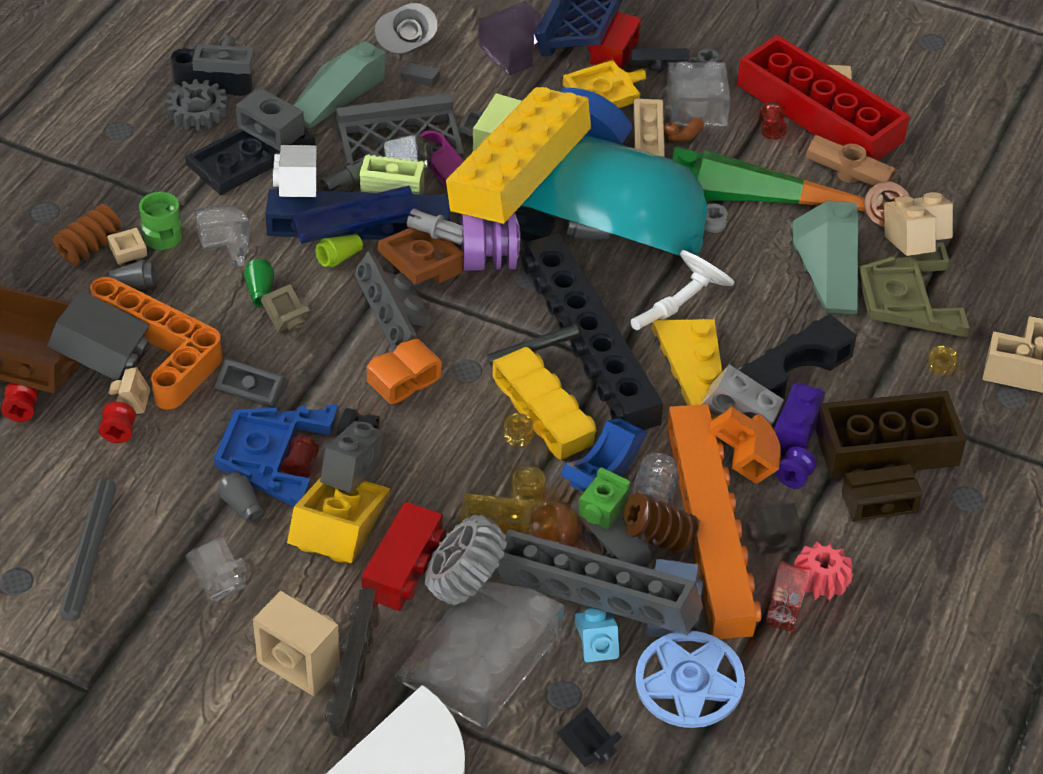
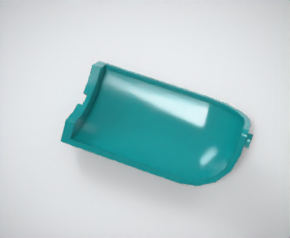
(626, 195)

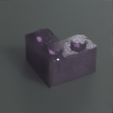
(510, 36)

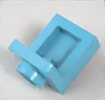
(598, 635)

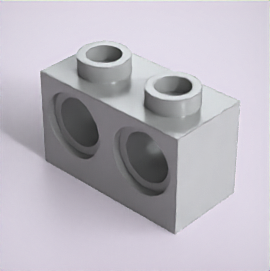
(742, 393)

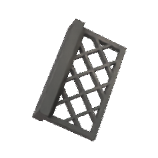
(396, 116)

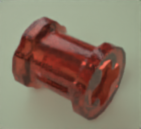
(773, 123)
(302, 452)

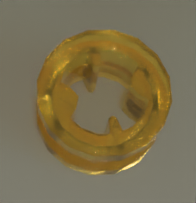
(948, 355)
(516, 422)

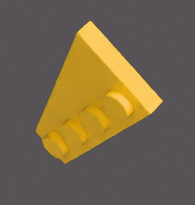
(691, 353)

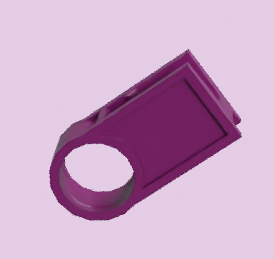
(446, 159)

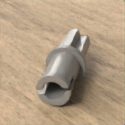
(436, 226)

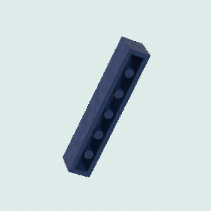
(280, 211)

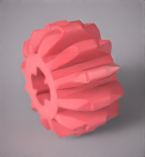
(830, 570)

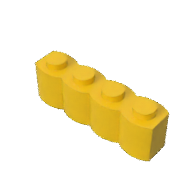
(541, 397)

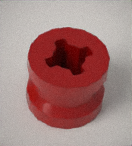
(19, 402)
(117, 422)

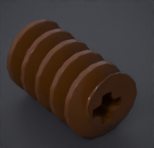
(659, 523)

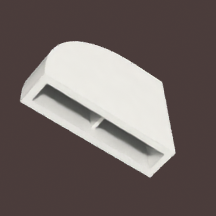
(411, 740)

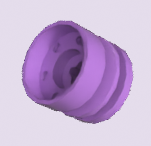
(487, 239)

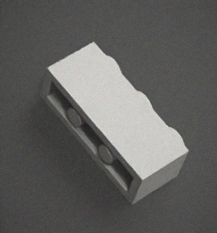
(295, 171)

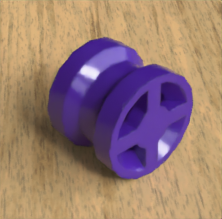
(796, 467)

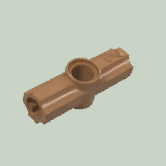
(850, 162)

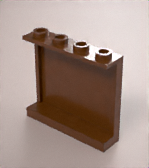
(24, 336)

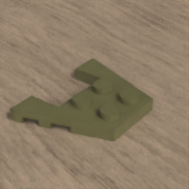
(898, 296)

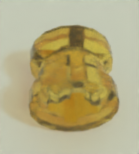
(529, 485)

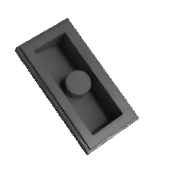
(251, 383)

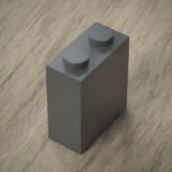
(99, 336)

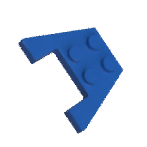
(260, 441)

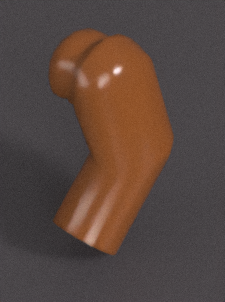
(684, 134)

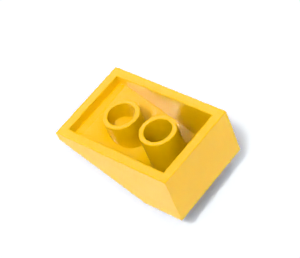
(335, 520)

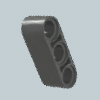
(612, 542)

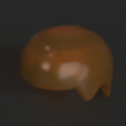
(555, 522)

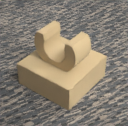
(127, 246)
(132, 390)

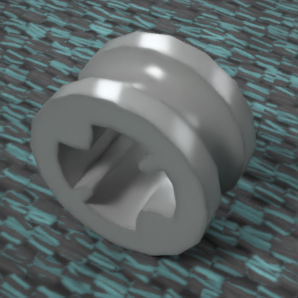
(718, 224)

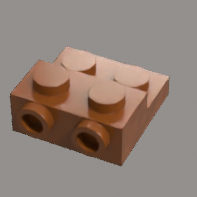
(422, 256)

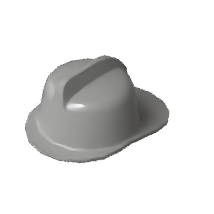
(406, 28)

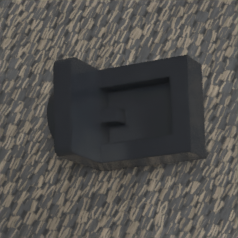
(588, 738)

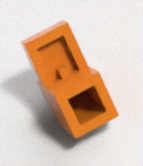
(754, 443)

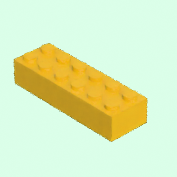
(518, 155)

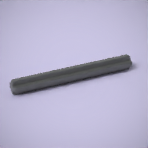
(88, 550)

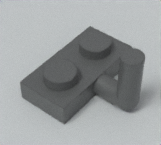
(223, 58)

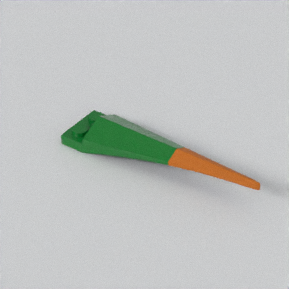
(740, 181)

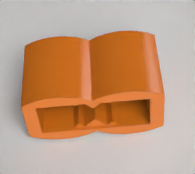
(403, 371)

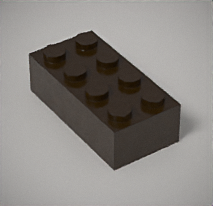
(890, 430)

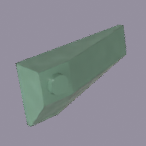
(341, 82)
(829, 253)

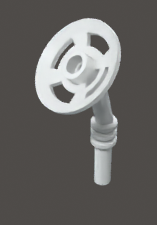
(703, 274)

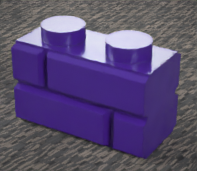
(798, 417)

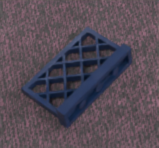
(557, 23)

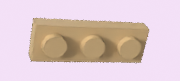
(649, 126)

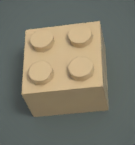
(297, 642)

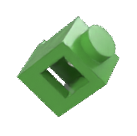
(604, 498)

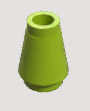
(337, 249)

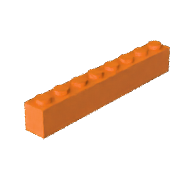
(717, 545)

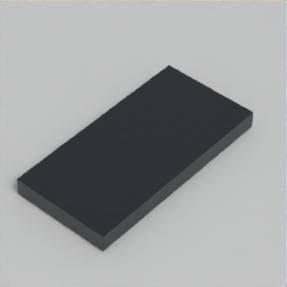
(236, 159)

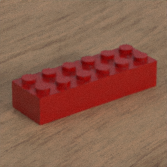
(822, 98)

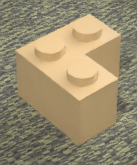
(918, 222)
(1017, 359)

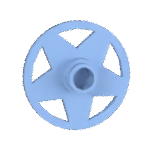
(690, 679)

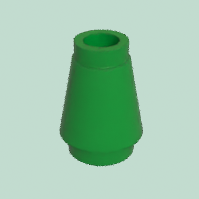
(259, 279)

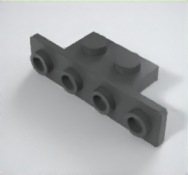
(392, 300)

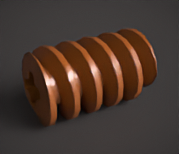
(87, 234)

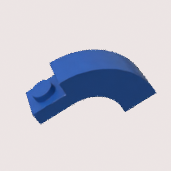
(606, 118)
(612, 451)

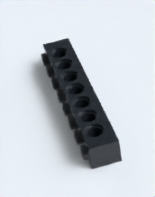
(601, 347)

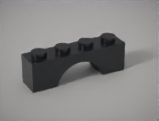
(821, 345)

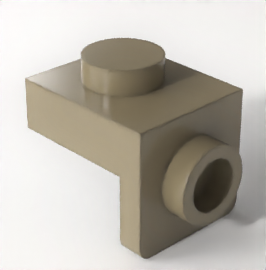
(285, 309)

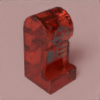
(788, 596)

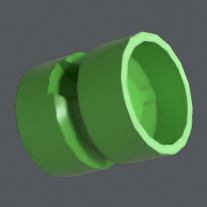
(160, 220)

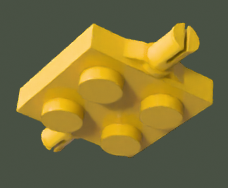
(608, 81)

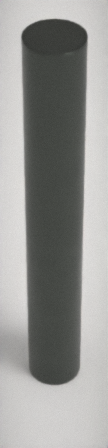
(539, 342)

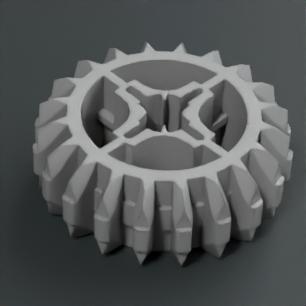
(465, 559)

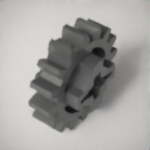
(196, 104)

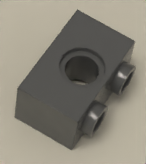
(270, 118)
(352, 456)

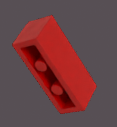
(403, 555)

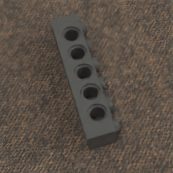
(600, 582)

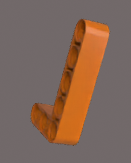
(192, 344)

